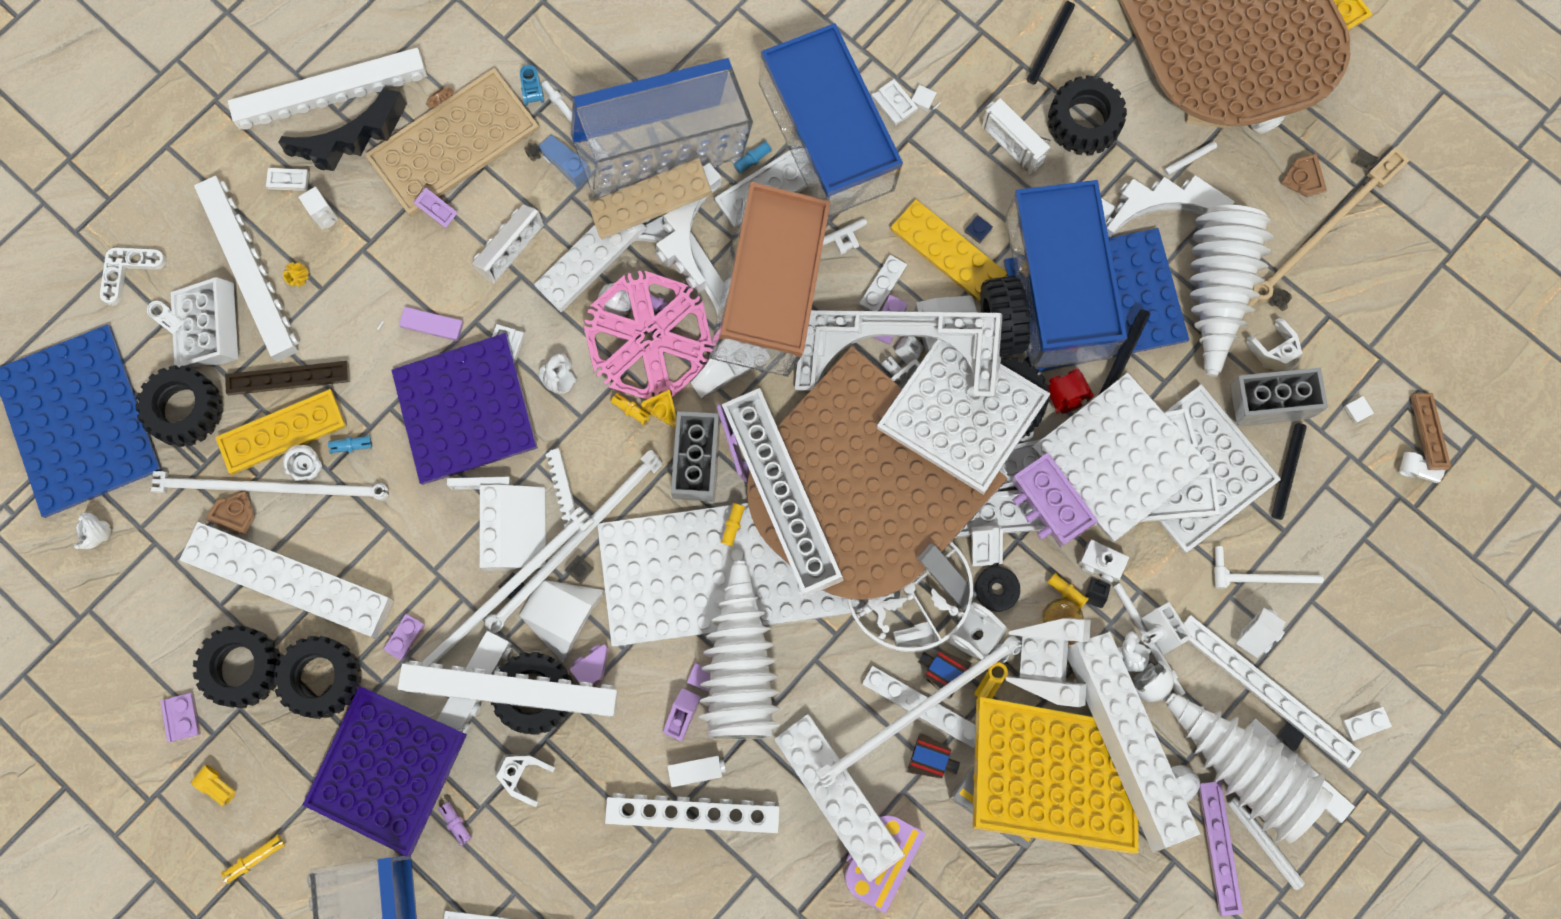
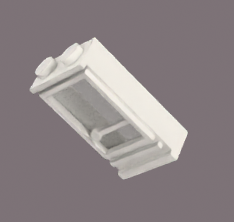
(1014, 135)

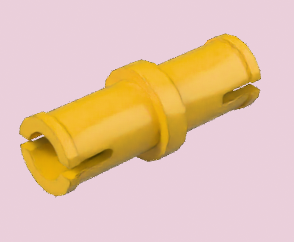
(630, 409)
(732, 524)
(1067, 590)

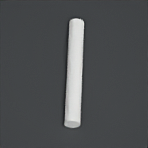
(1190, 158)

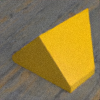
(661, 407)

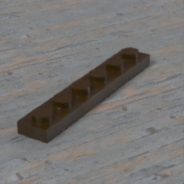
(287, 378)

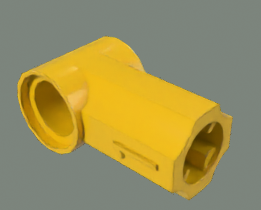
(990, 684)
(209, 782)

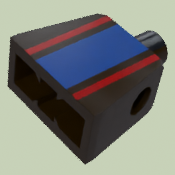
(943, 668)
(931, 758)

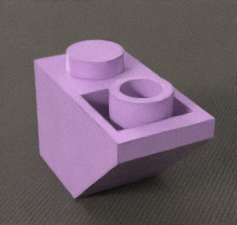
(592, 667)

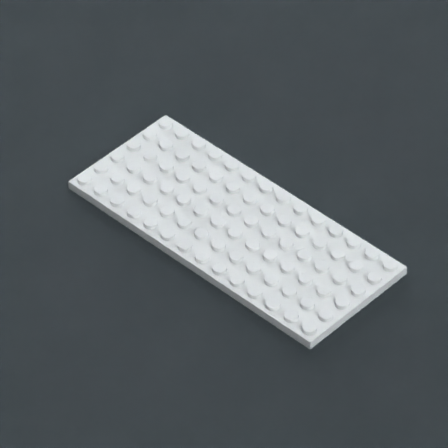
(673, 571)

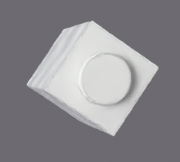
(696, 771)

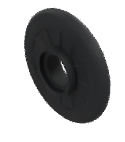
(1010, 585)

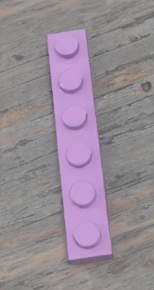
(1220, 849)

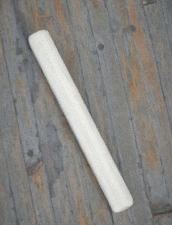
(1267, 844)

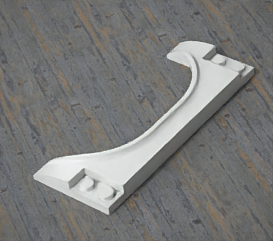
(971, 333)
(715, 373)

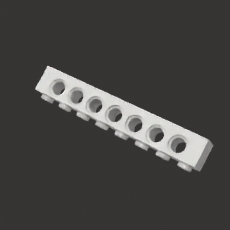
(615, 814)

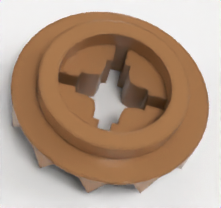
(439, 96)

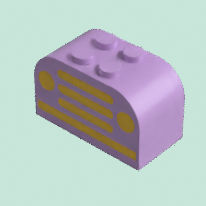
(883, 888)

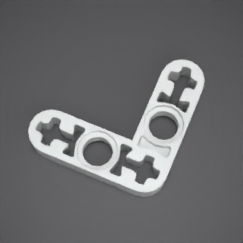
(120, 267)

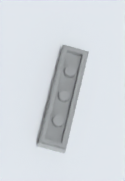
(946, 575)

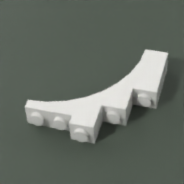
(1166, 195)
(676, 246)

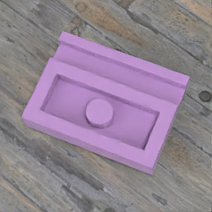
(180, 717)

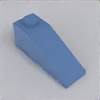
(564, 160)

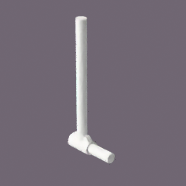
(1223, 576)

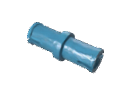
(752, 157)
(350, 444)

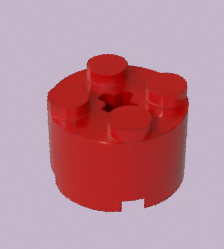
(1069, 391)

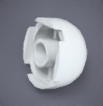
(1154, 682)

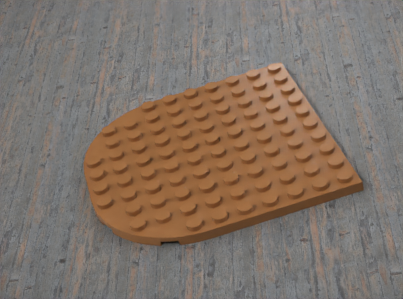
(1242, 56)
(866, 489)

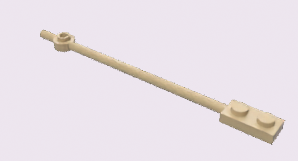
(1379, 175)

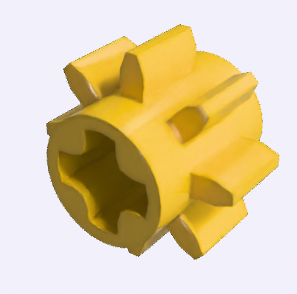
(295, 274)

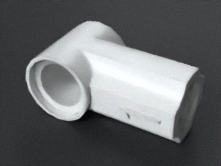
(1415, 466)
(918, 635)

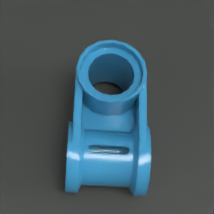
(531, 88)

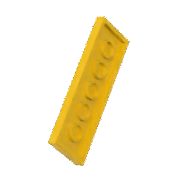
(946, 249)
(280, 431)

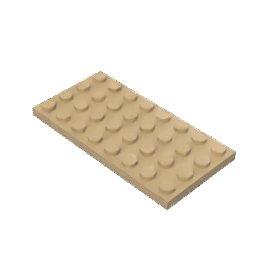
(452, 140)

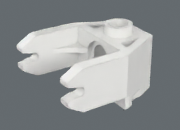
(1283, 357)
(509, 780)

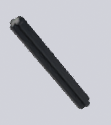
(1050, 42)
(1126, 349)
(1289, 471)

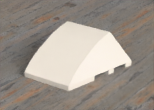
(559, 613)

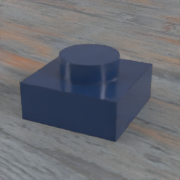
(978, 229)

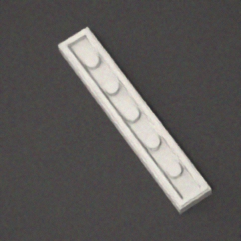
(1339, 806)

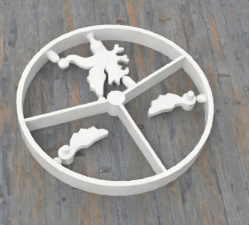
(879, 605)

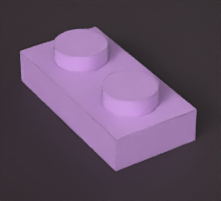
(435, 207)
(404, 637)

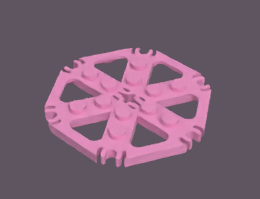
(644, 317)

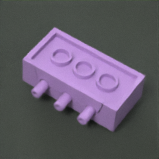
(1052, 501)

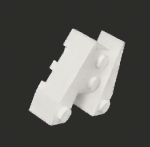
(1045, 660)

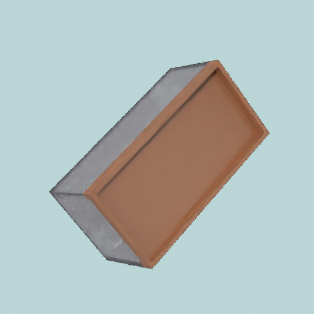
(770, 280)

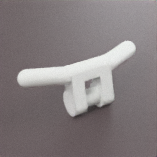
(846, 231)

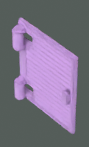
(734, 447)

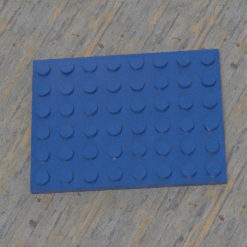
(1144, 284)
(76, 421)

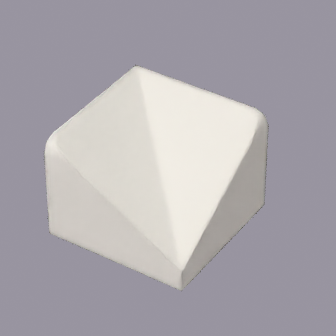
(909, 349)

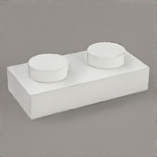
(287, 179)
(1366, 723)

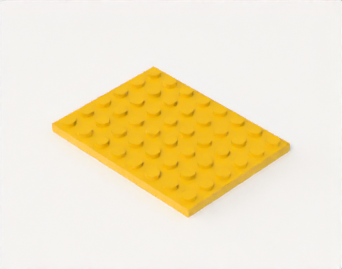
(1048, 778)

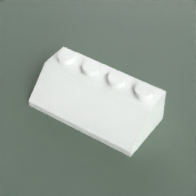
(508, 243)

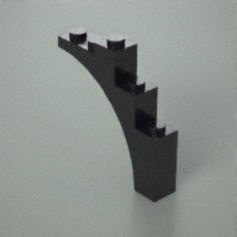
(352, 138)

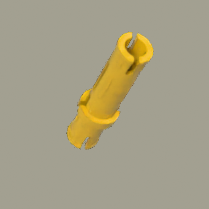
(245, 864)

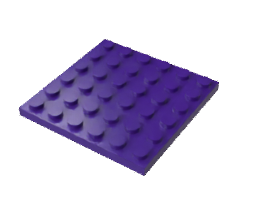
(464, 409)
(384, 771)

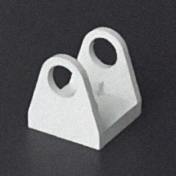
(978, 620)

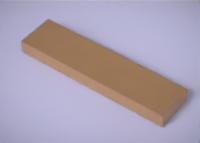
(1430, 431)

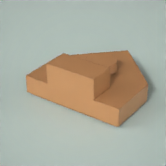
(1305, 176)
(232, 514)

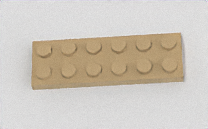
(650, 198)

